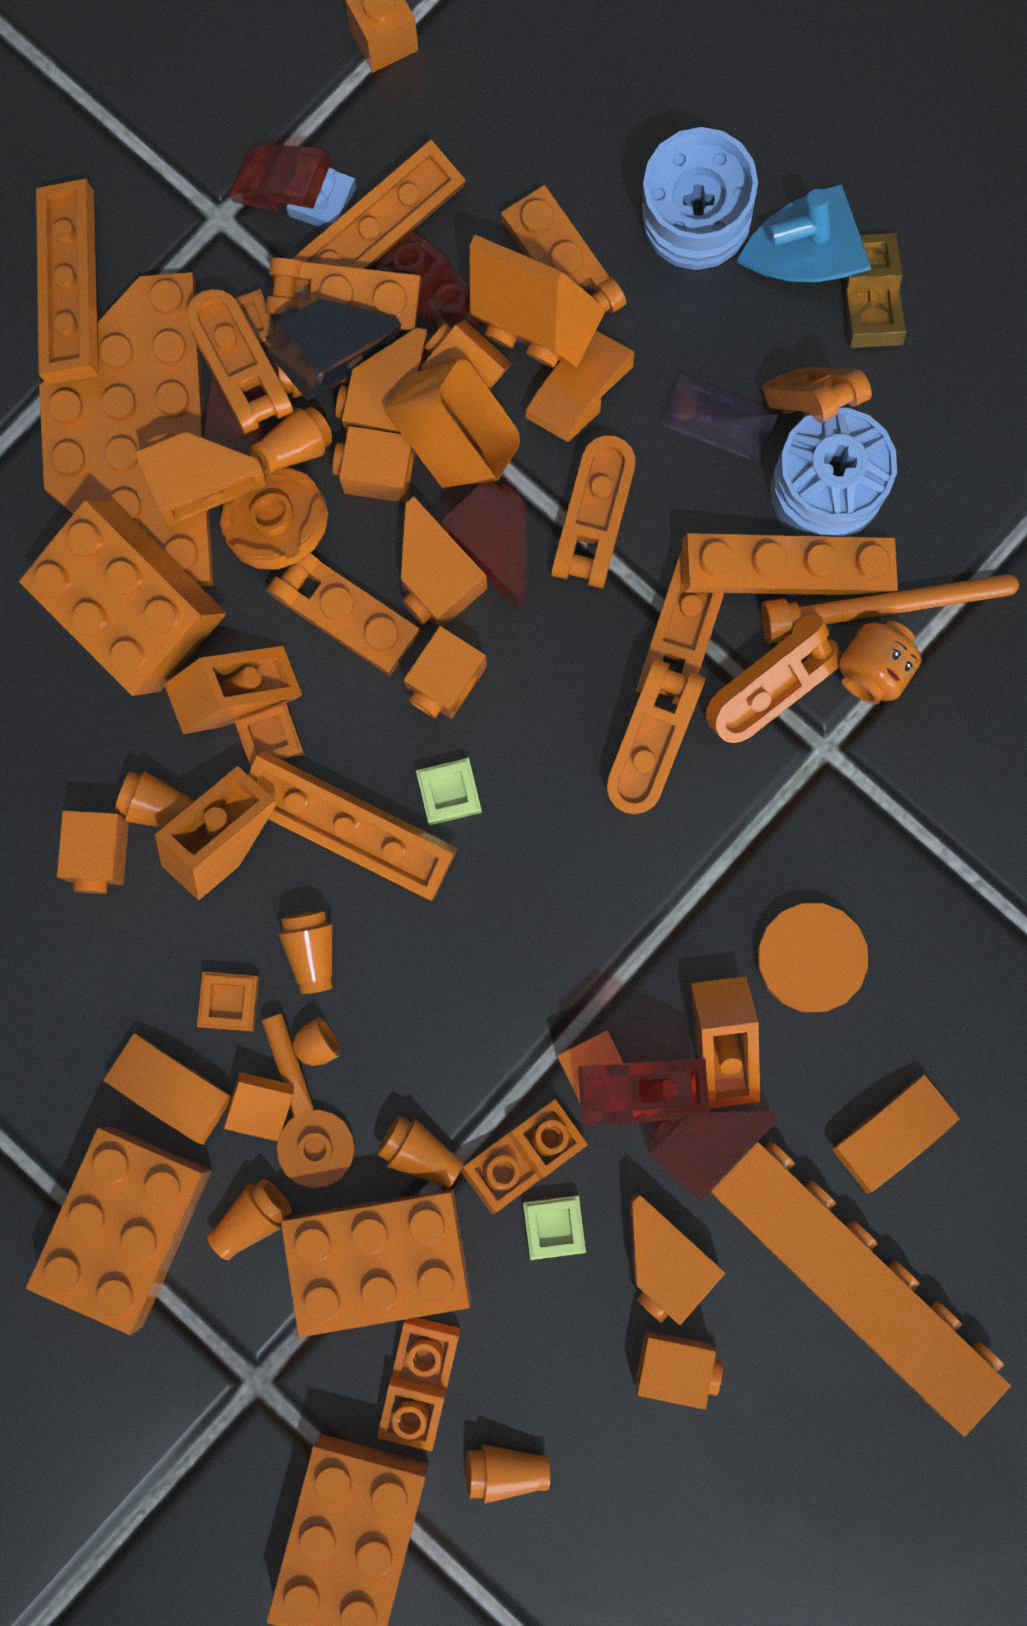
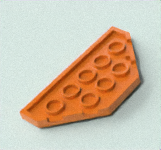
(142, 389)

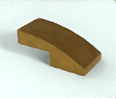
(874, 296)

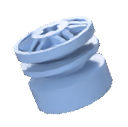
(705, 170)
(803, 483)

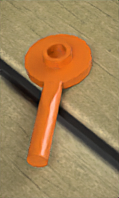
(315, 1143)

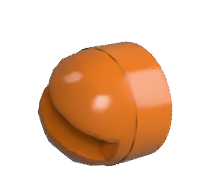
(316, 1043)

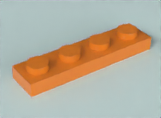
(384, 214)
(66, 282)
(788, 564)
(353, 827)

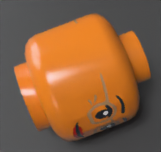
(879, 662)

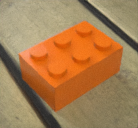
(122, 597)
(119, 1229)
(376, 1262)
(348, 1537)

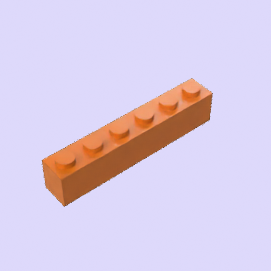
(860, 1288)

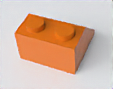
(530, 304)

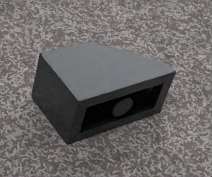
(326, 342)

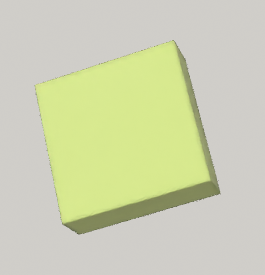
(448, 791)
(554, 1227)

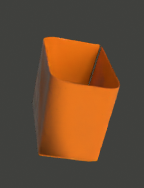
(454, 424)

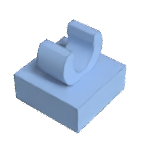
(331, 201)

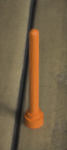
(780, 616)

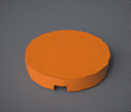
(277, 521)
(812, 957)

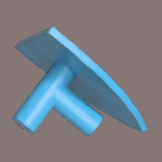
(808, 240)

